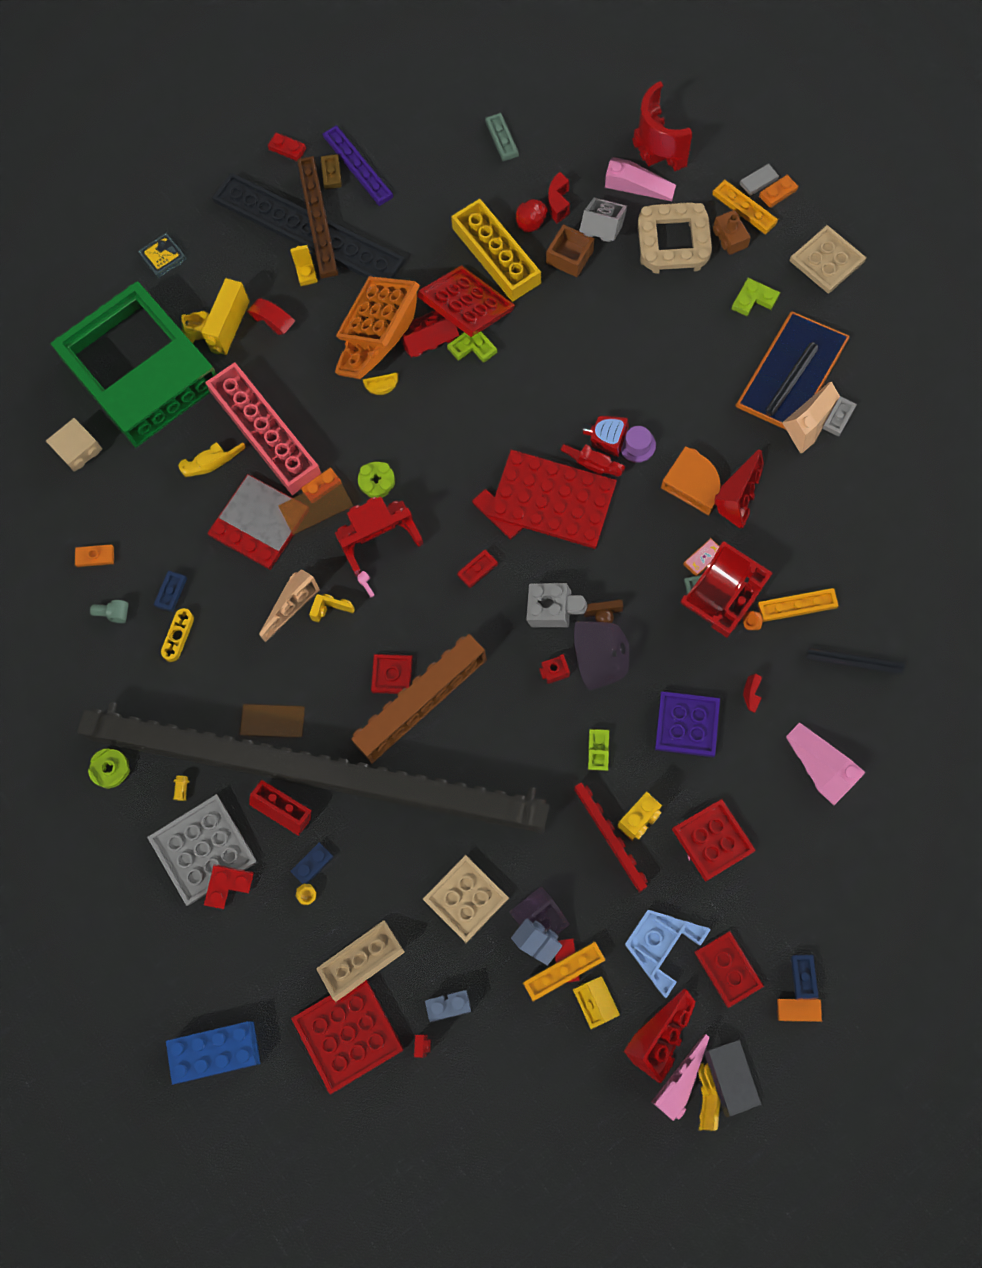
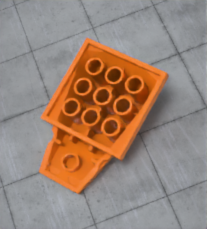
(375, 324)

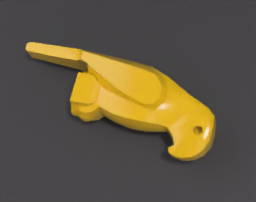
(208, 460)

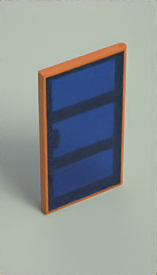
(780, 359)

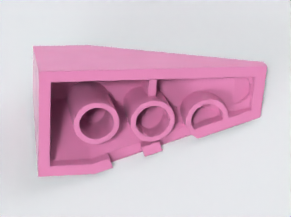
(632, 178)
(829, 768)
(677, 1089)

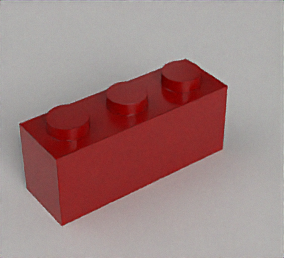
(280, 807)

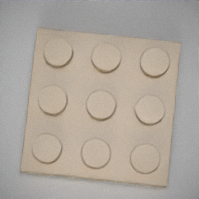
(827, 259)
(466, 899)

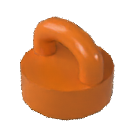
(753, 620)

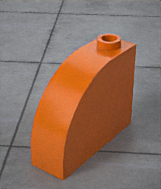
(693, 480)

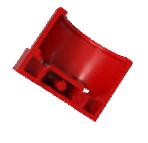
(655, 140)
(721, 591)

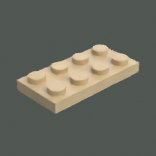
(360, 960)

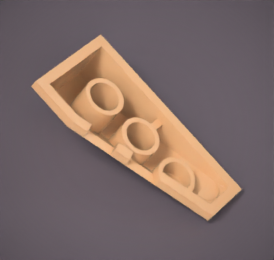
(295, 595)

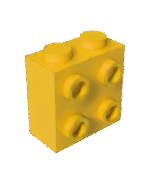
(637, 818)

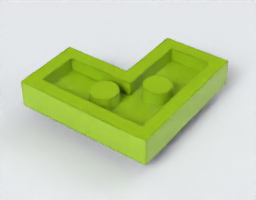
(753, 293)
(478, 344)

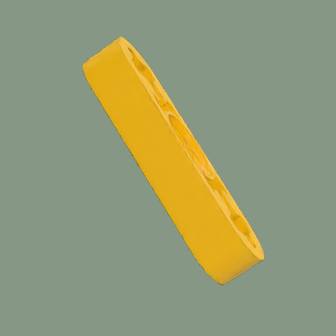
(167, 646)

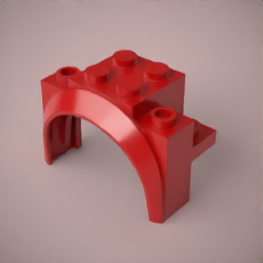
(371, 521)

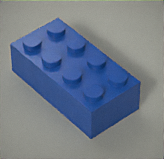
(212, 1052)

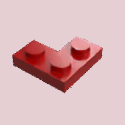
(226, 879)

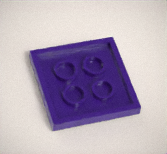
(687, 724)

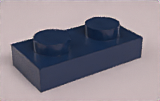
(170, 591)
(312, 864)
(804, 977)

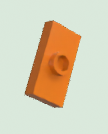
(94, 555)

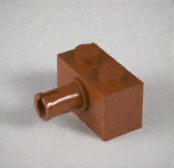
(731, 232)

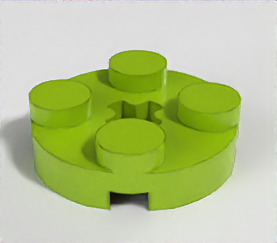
(374, 469)
(98, 766)

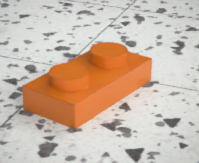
(778, 191)
(325, 477)

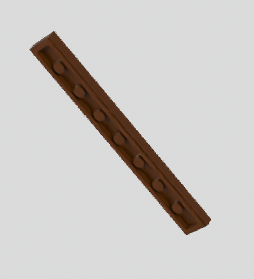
(317, 217)

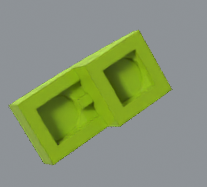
(598, 749)

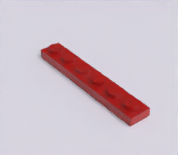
(616, 844)

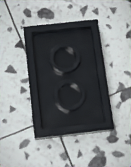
(732, 1078)

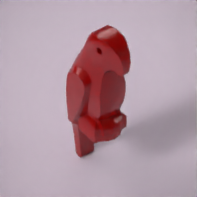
(594, 461)

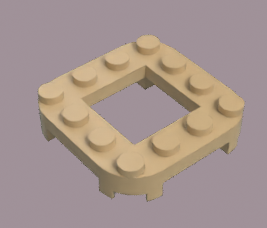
(675, 258)

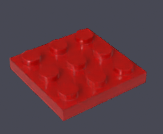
(713, 840)

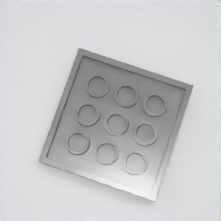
(196, 843)

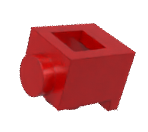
(552, 676)

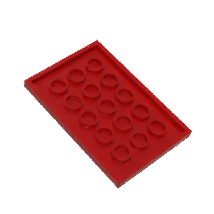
(553, 499)

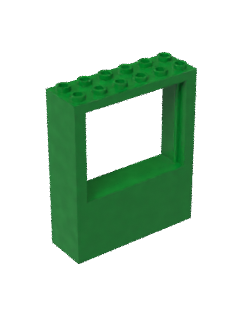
(145, 396)

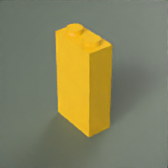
(225, 316)

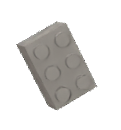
(603, 219)

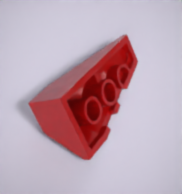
(739, 490)
(655, 1042)

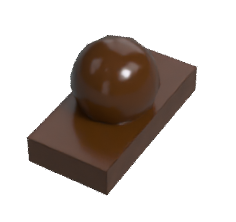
(604, 610)

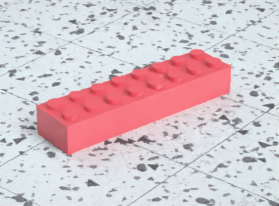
(263, 428)

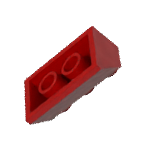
(427, 333)

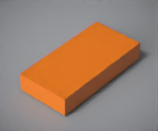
(799, 1010)

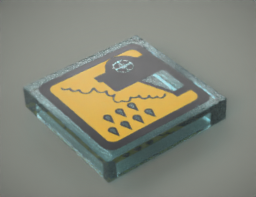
(162, 255)

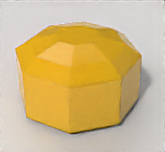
(306, 894)

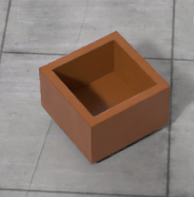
(570, 250)

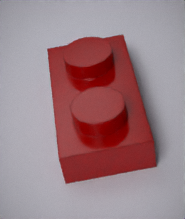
(286, 146)
(477, 568)
(422, 1046)

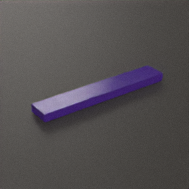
(358, 165)

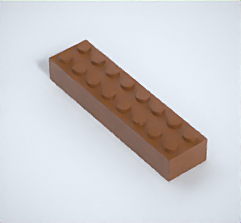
(419, 698)

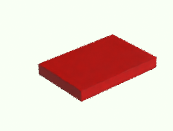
(728, 969)

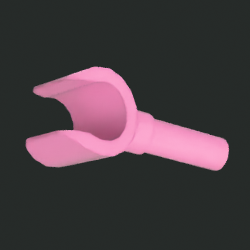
(362, 579)

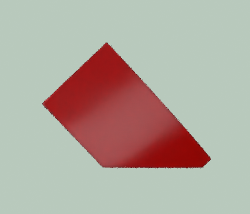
(752, 700)

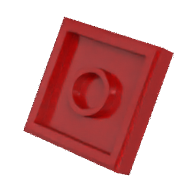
(391, 673)

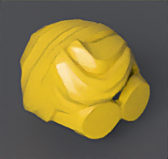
(195, 325)

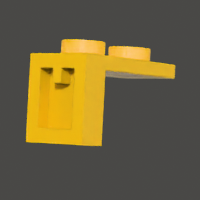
(304, 265)
(319, 606)

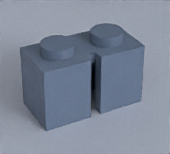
(537, 941)
(455, 1005)

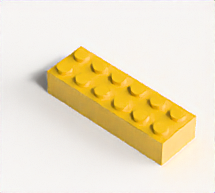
(496, 250)

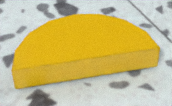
(381, 384)

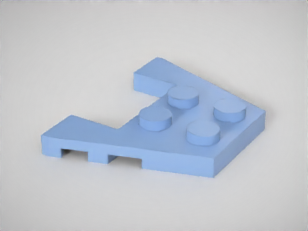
(654, 940)

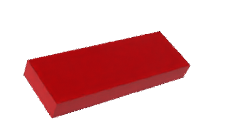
(484, 503)

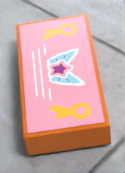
(702, 557)

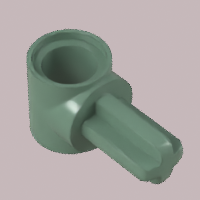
(115, 611)

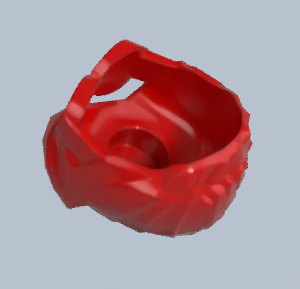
(531, 215)

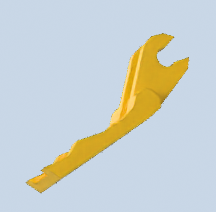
(711, 1102)

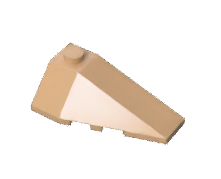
(810, 418)

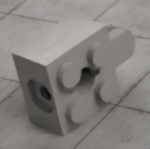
(557, 610)

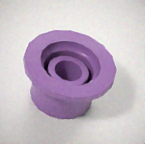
(638, 444)

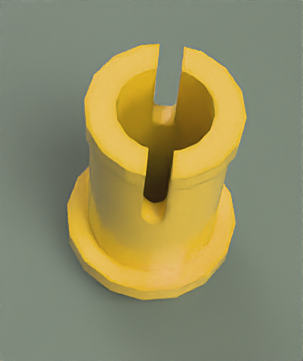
(180, 788)

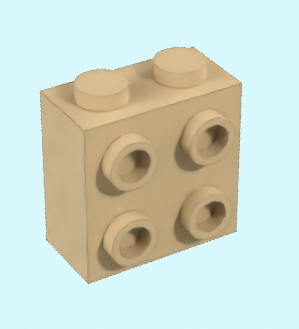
(74, 444)

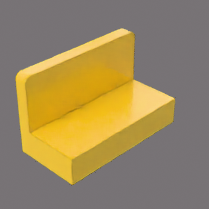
(596, 1002)

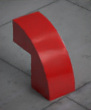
(558, 205)
(271, 315)

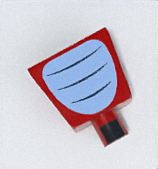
(608, 434)

